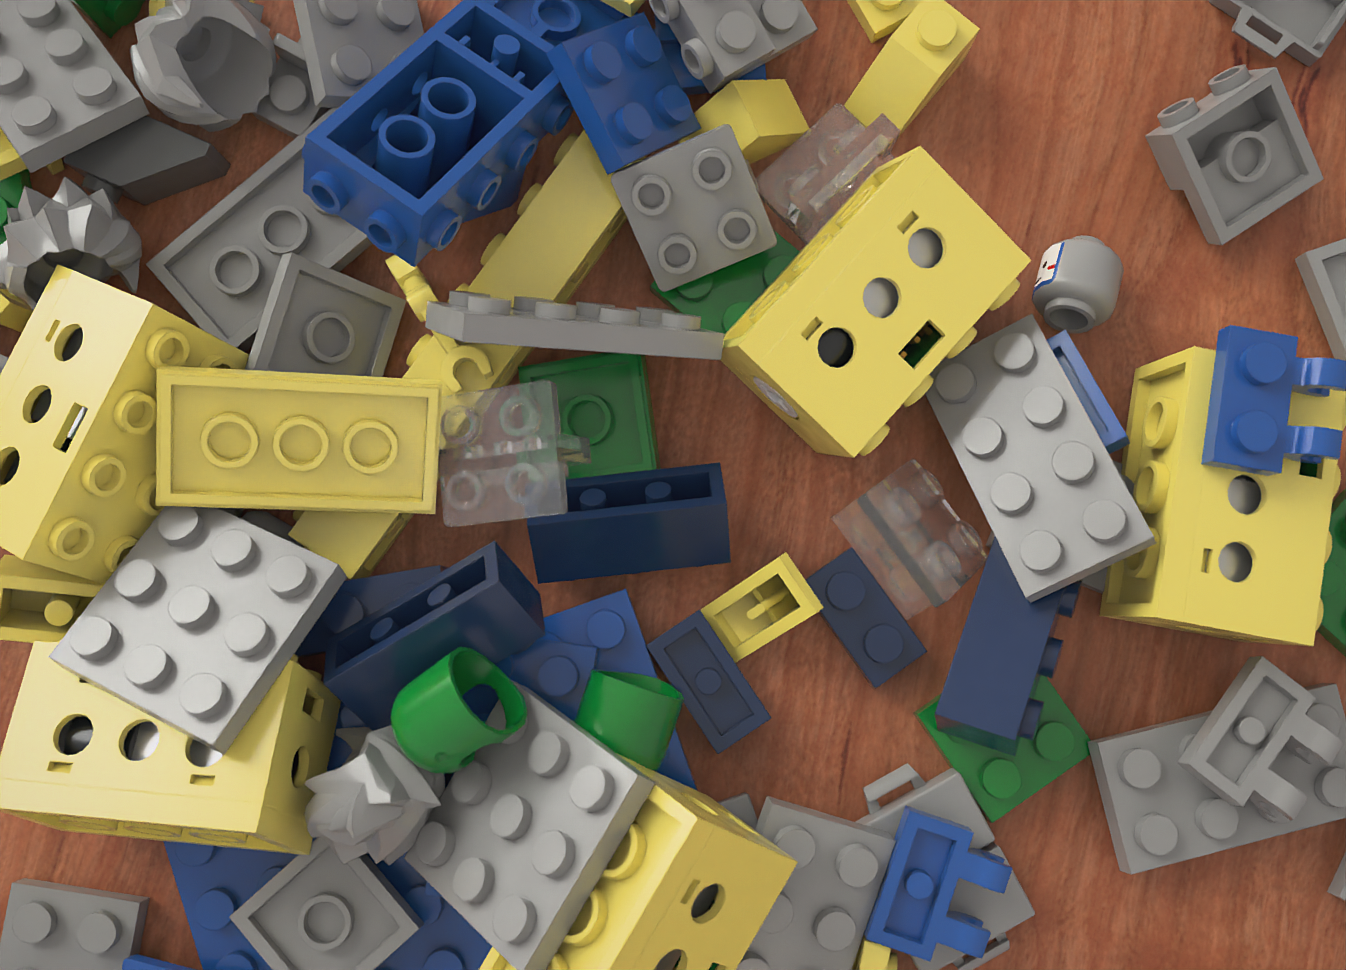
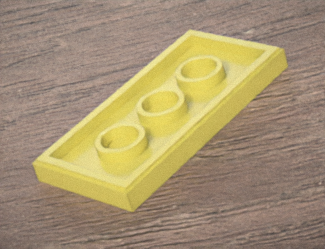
(296, 441)

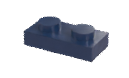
(864, 618)
(708, 681)

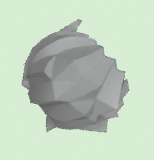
(204, 60)
(70, 231)
(373, 800)

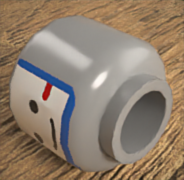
(1077, 284)

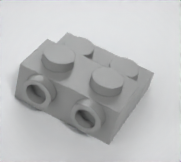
(733, 36)
(1235, 151)

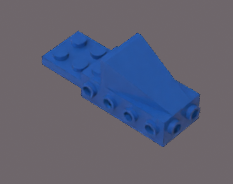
(448, 123)

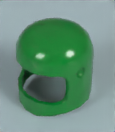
(630, 714)
(436, 723)

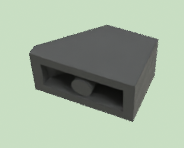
(147, 162)

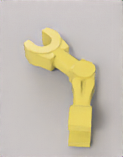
(417, 294)

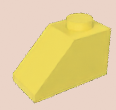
(913, 64)
(40, 601)

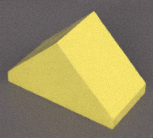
(760, 114)
(761, 607)

